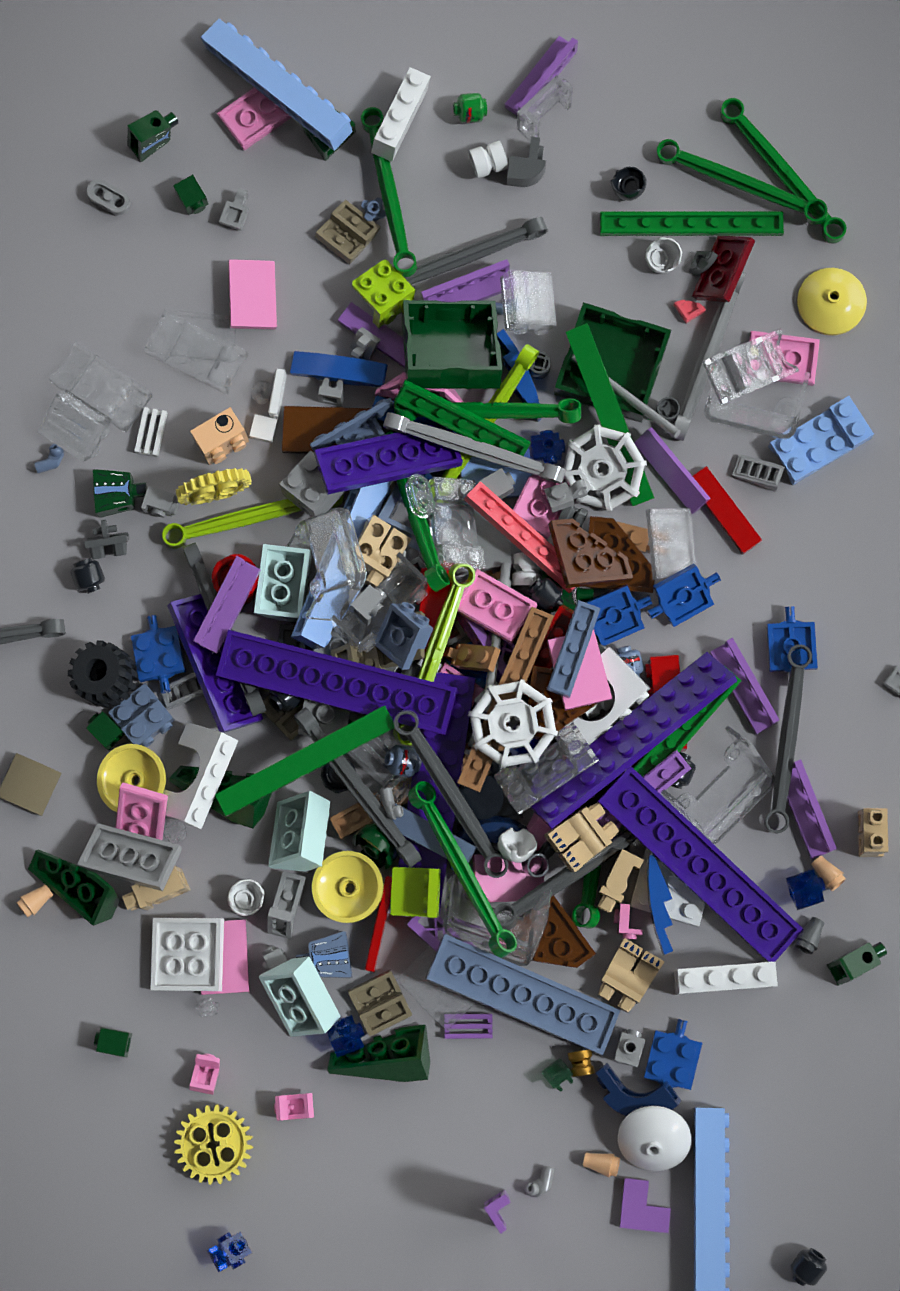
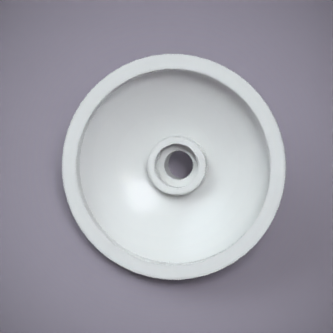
(654, 1128)

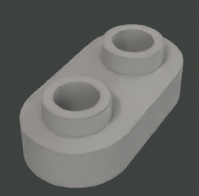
(110, 197)

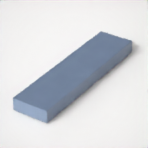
(573, 649)
(420, 831)

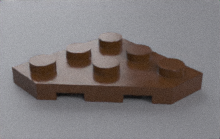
(619, 541)
(585, 557)
(539, 681)
(562, 941)

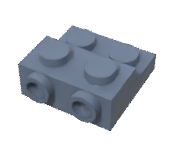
(403, 634)
(142, 716)

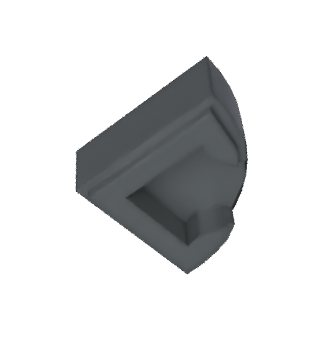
(702, 261)

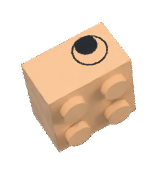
(220, 436)

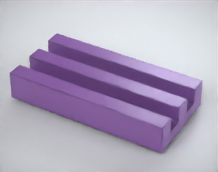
(489, 1026)

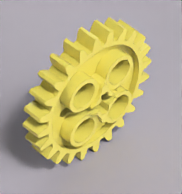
(213, 486)
(192, 1148)

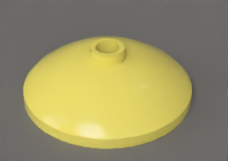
(831, 315)
(124, 765)
(331, 884)

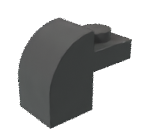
(527, 171)

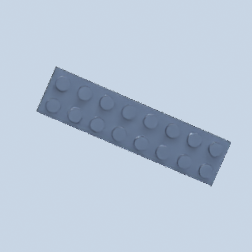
(523, 994)

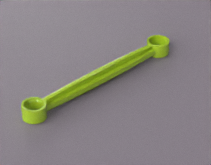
(522, 364)
(235, 520)
(441, 631)

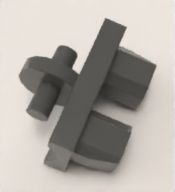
(97, 544)

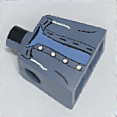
(330, 956)

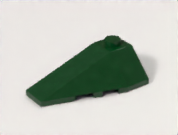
(247, 816)
(76, 886)
(391, 1058)

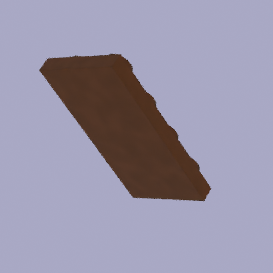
(304, 424)

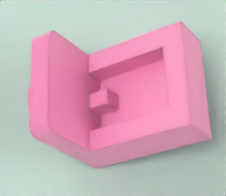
(621, 917)
(205, 1073)
(294, 1106)

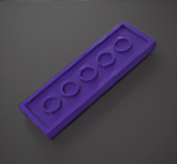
(382, 460)
(222, 694)

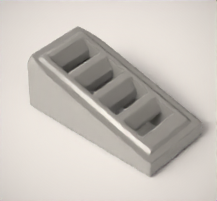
(771, 485)
(198, 693)

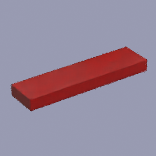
(727, 512)
(379, 927)

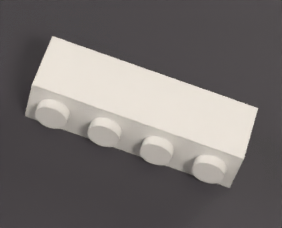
(400, 114)

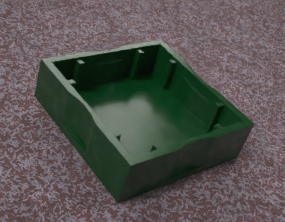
(451, 344)
(629, 352)

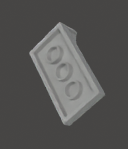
(130, 857)

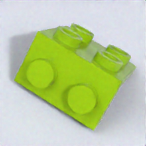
(384, 291)

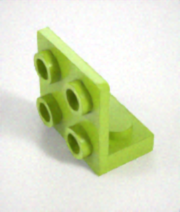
(415, 892)

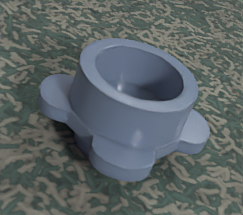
(373, 215)

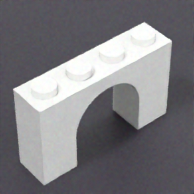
(628, 690)
(215, 754)
(725, 978)

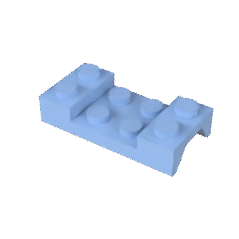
(822, 440)

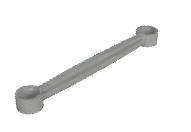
(710, 348)
(473, 448)

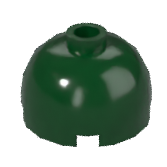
(375, 845)

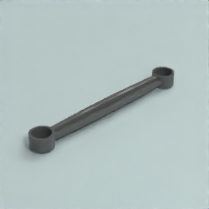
(530, 230)
(208, 594)
(47, 629)
(788, 738)
(361, 793)
(451, 793)
(563, 879)

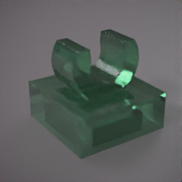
(557, 1073)

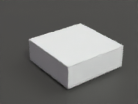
(263, 428)

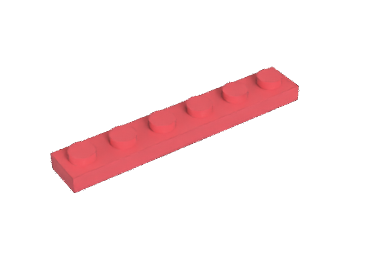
(516, 530)

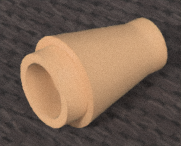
(830, 874)
(34, 900)
(602, 1163)

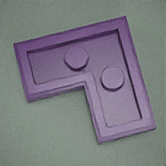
(636, 1212)

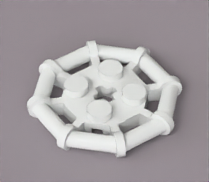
(607, 455)
(505, 735)

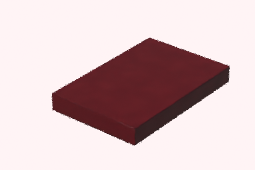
(722, 277)

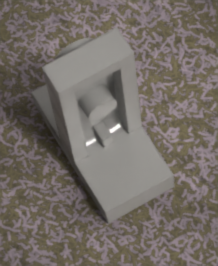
(285, 905)

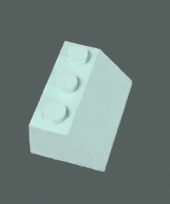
(282, 582)
(299, 832)
(300, 997)

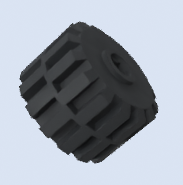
(102, 674)

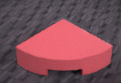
(689, 310)

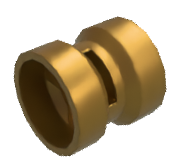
(581, 1063)

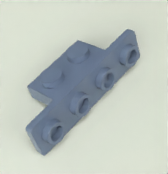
(360, 428)

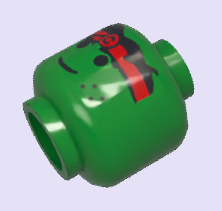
(470, 108)

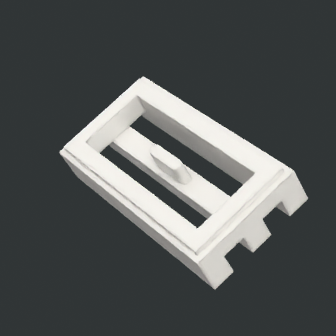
(277, 393)
(154, 413)

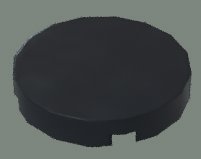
(487, 802)

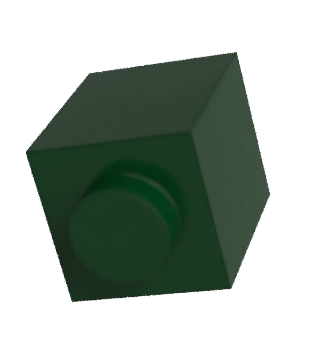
(191, 195)
(104, 730)
(113, 1042)

